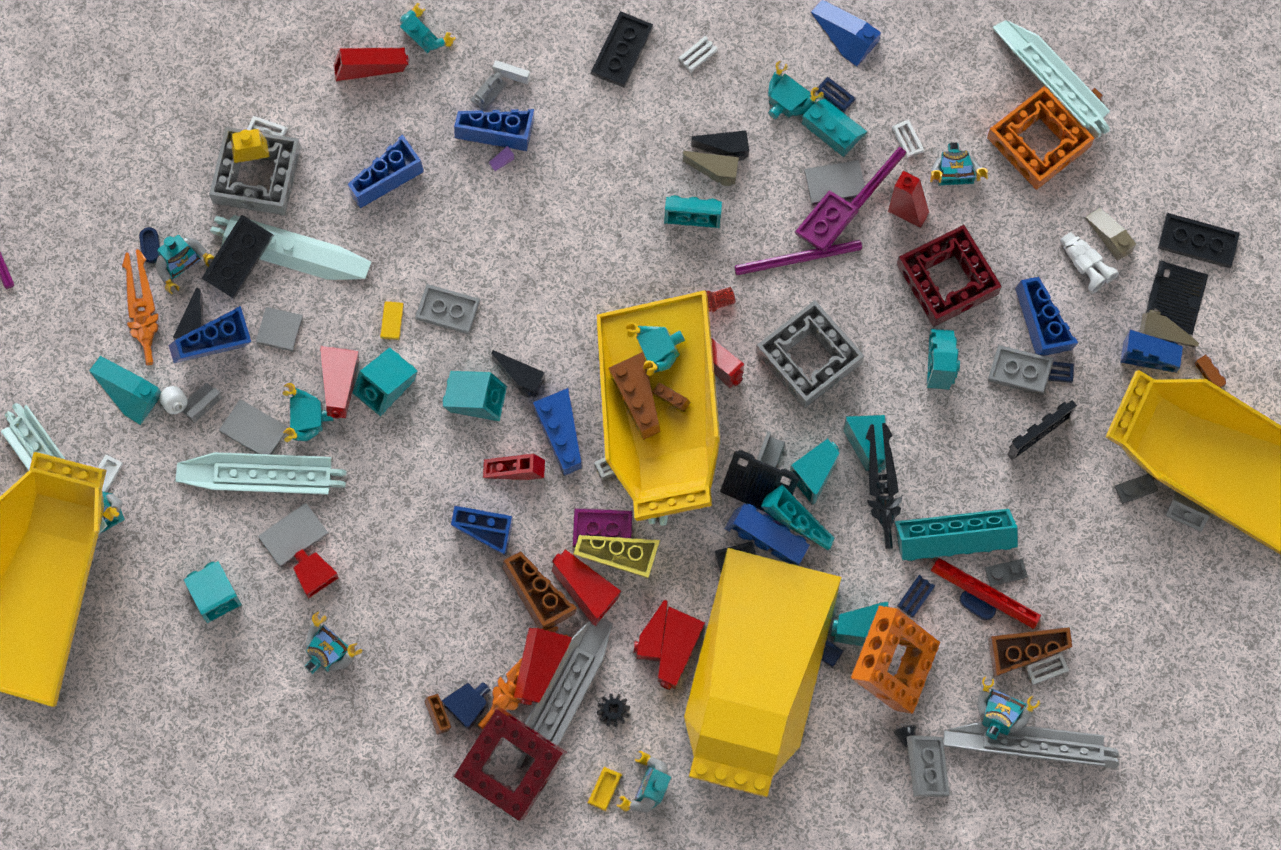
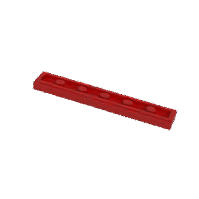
(986, 593)

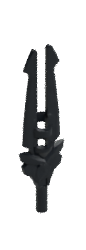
(884, 507)

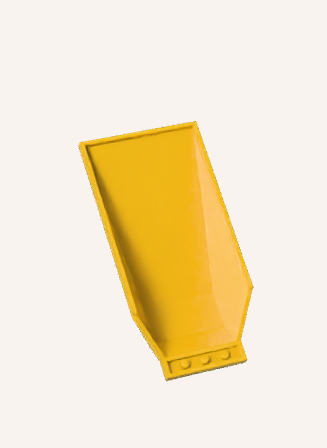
(1206, 450)
(678, 465)
(45, 562)
(757, 670)

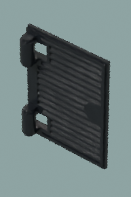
(1178, 295)
(755, 480)

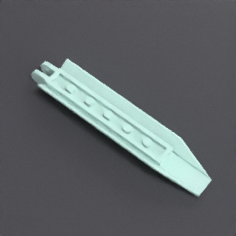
(1056, 76)
(304, 253)
(29, 436)
(260, 473)

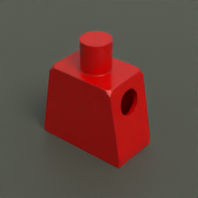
(313, 572)

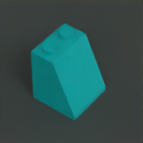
(384, 381)
(475, 394)
(856, 430)
(815, 469)
(212, 591)
(854, 625)

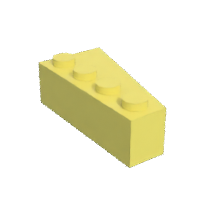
(625, 554)

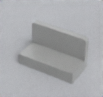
(201, 402)
(770, 450)
(1188, 512)

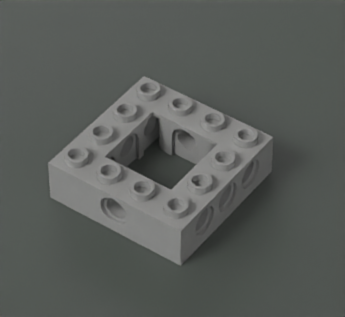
(229, 192)
(812, 320)

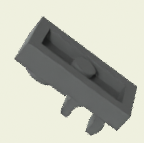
(1136, 488)
(1006, 572)

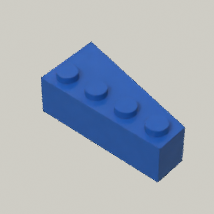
(496, 127)
(386, 173)
(1043, 320)
(214, 337)
(559, 427)
(767, 534)

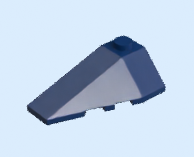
(849, 33)

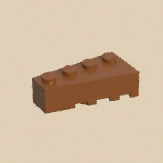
(636, 393)
(540, 597)
(1020, 649)

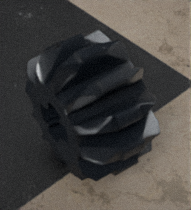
(621, 710)

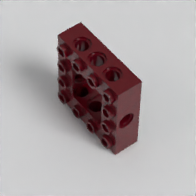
(956, 243)
(546, 755)

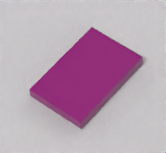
(827, 221)
(602, 523)

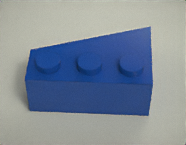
(1151, 352)
(484, 526)

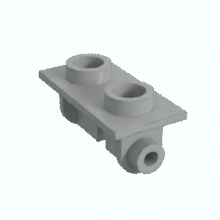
(489, 91)

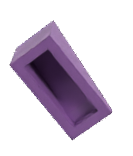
(502, 159)

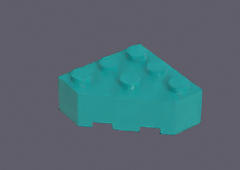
(942, 359)

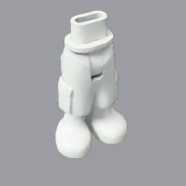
(1087, 259)

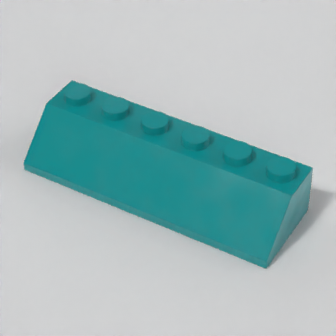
(956, 534)

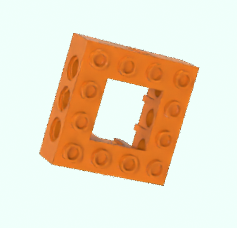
(1044, 106)
(886, 632)

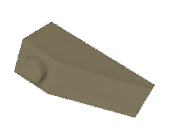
(717, 167)
(1111, 233)
(1165, 329)

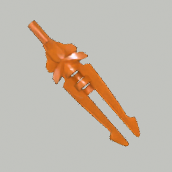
(144, 322)
(504, 693)

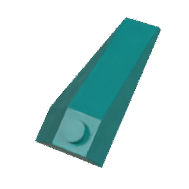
(127, 390)
(791, 513)

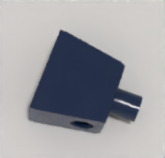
(467, 703)

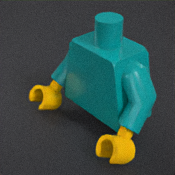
(420, 33)
(788, 95)
(657, 346)
(305, 415)

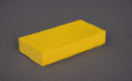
(392, 320)
(604, 788)

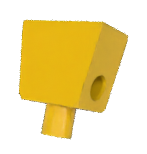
(249, 145)

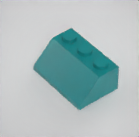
(833, 126)
(692, 211)

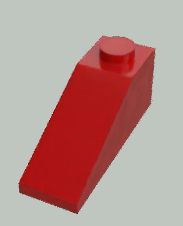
(515, 467)
(651, 638)

